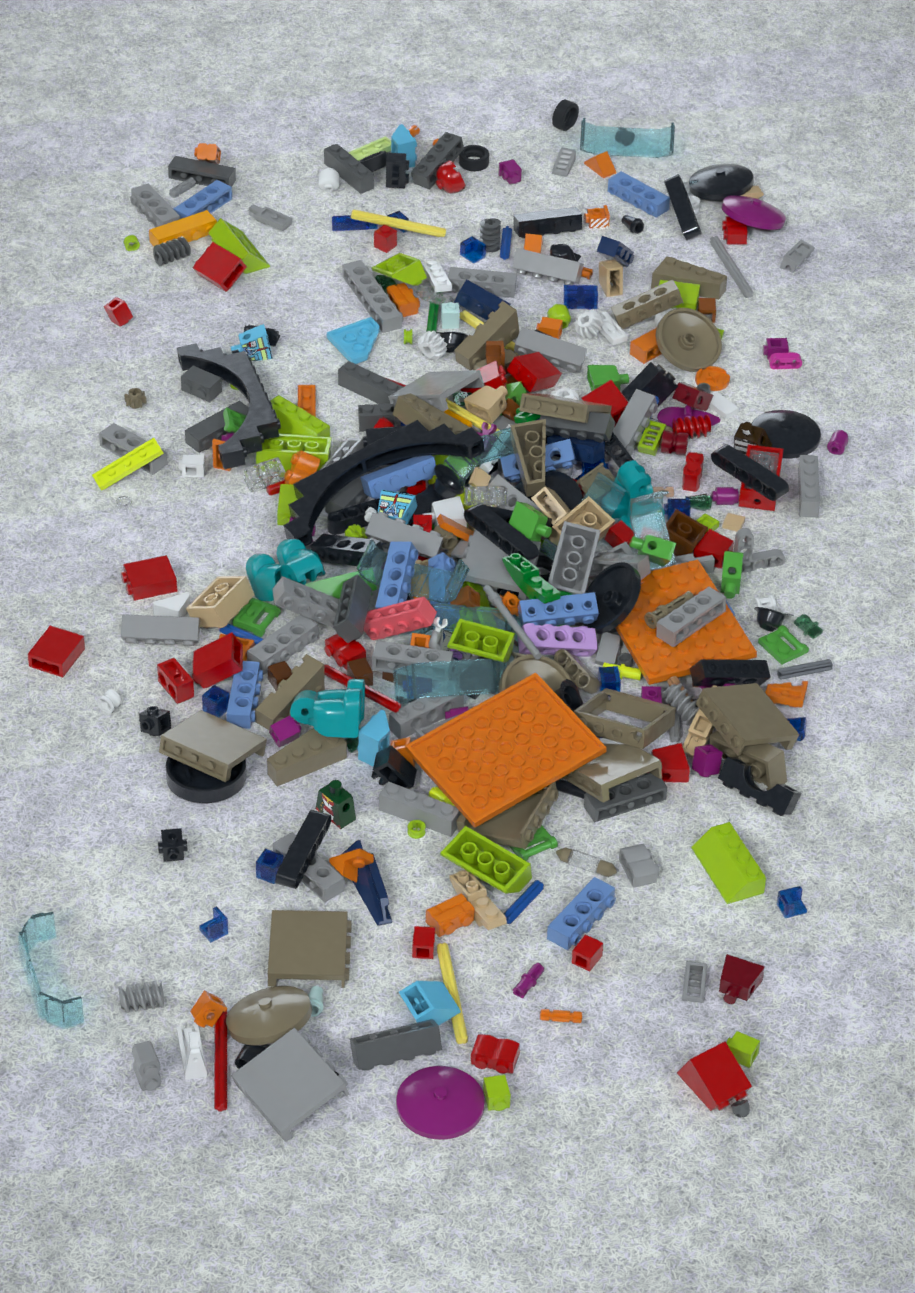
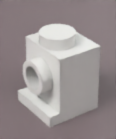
(192, 465)

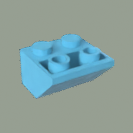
(404, 143)
(373, 737)
(429, 1001)

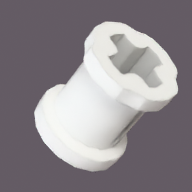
(770, 602)

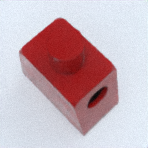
(715, 545)
(674, 763)

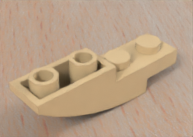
(698, 733)
(485, 910)

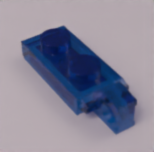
(344, 222)

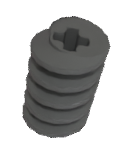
(490, 234)
(171, 250)

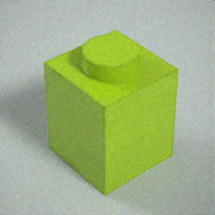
(744, 1048)
(496, 1092)

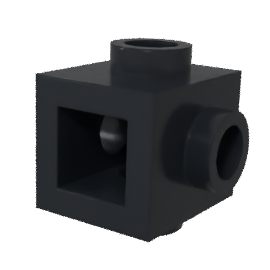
(155, 721)
(172, 845)

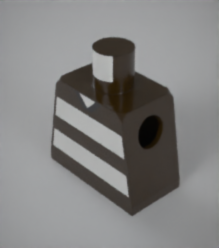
(750, 435)

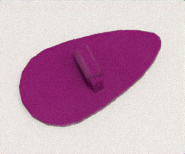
(667, 414)

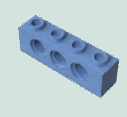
(638, 194)
(208, 199)
(566, 461)
(397, 574)
(243, 695)
(581, 913)

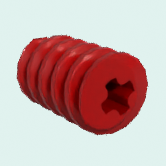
(692, 425)

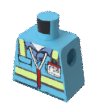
(254, 343)
(397, 505)

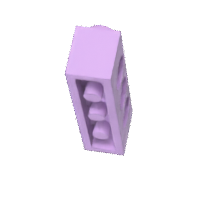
(548, 645)

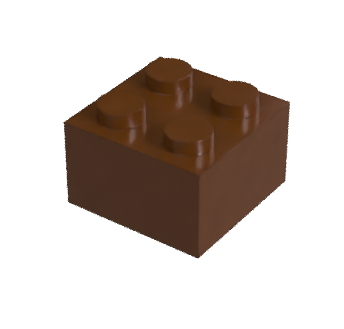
(684, 532)

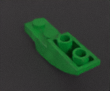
(528, 579)

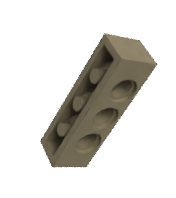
(647, 304)

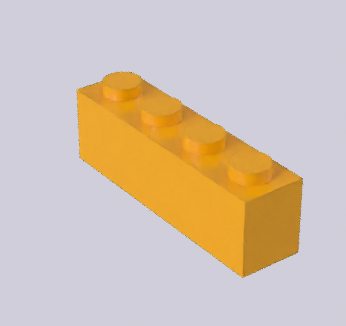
(190, 228)

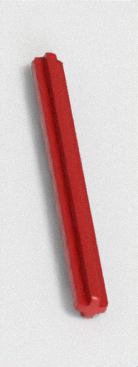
(370, 693)
(220, 1063)

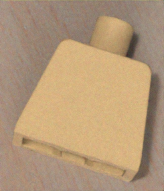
(611, 272)
(487, 403)
(551, 505)

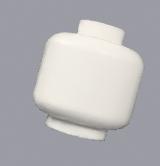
(328, 180)

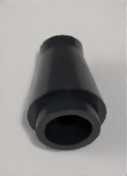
(634, 224)

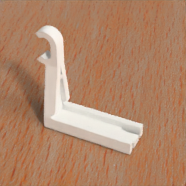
(192, 1053)

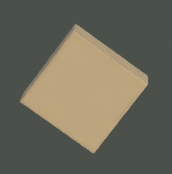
(479, 478)
(733, 522)

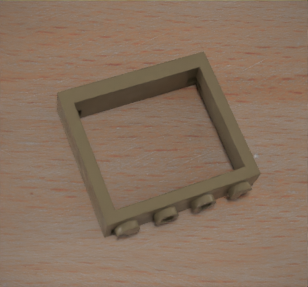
(629, 706)

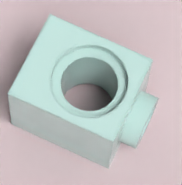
(450, 315)

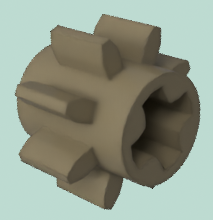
(135, 398)

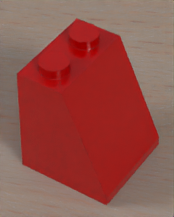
(716, 1077)

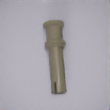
(662, 611)

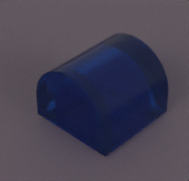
(800, 726)

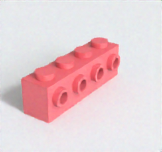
(399, 618)

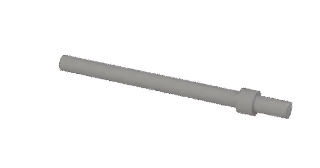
(496, 600)

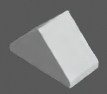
(172, 606)

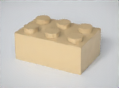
(587, 514)
(221, 601)

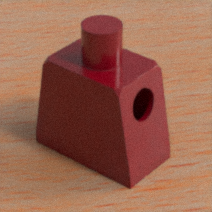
(689, 395)
(739, 979)

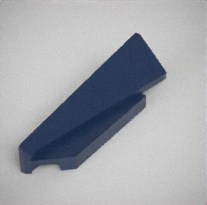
(372, 889)

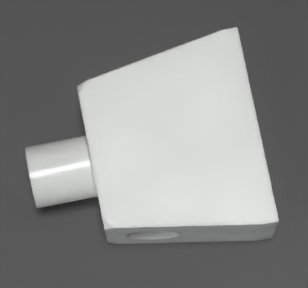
(450, 508)

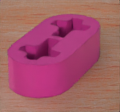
(785, 361)

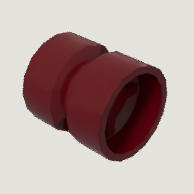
(674, 442)

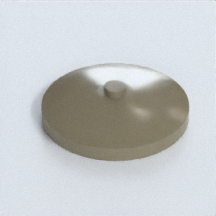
(688, 339)
(526, 665)
(268, 1015)

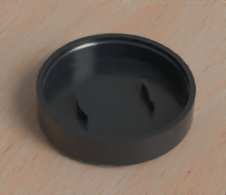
(200, 787)

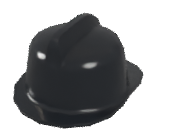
(564, 251)
(452, 339)
(447, 483)
(769, 619)
(569, 694)

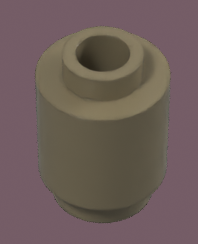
(450, 540)

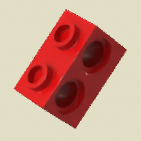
(175, 680)

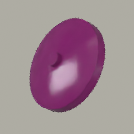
(753, 212)
(440, 1102)

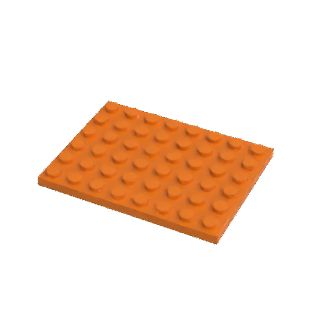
(716, 640)
(505, 749)

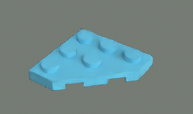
(355, 339)

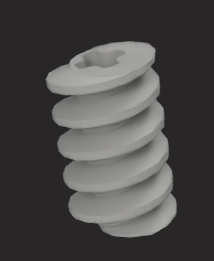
(681, 702)
(141, 996)

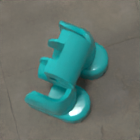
(636, 483)
(294, 563)
(333, 710)

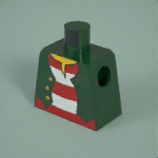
(337, 802)

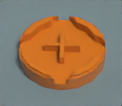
(714, 376)

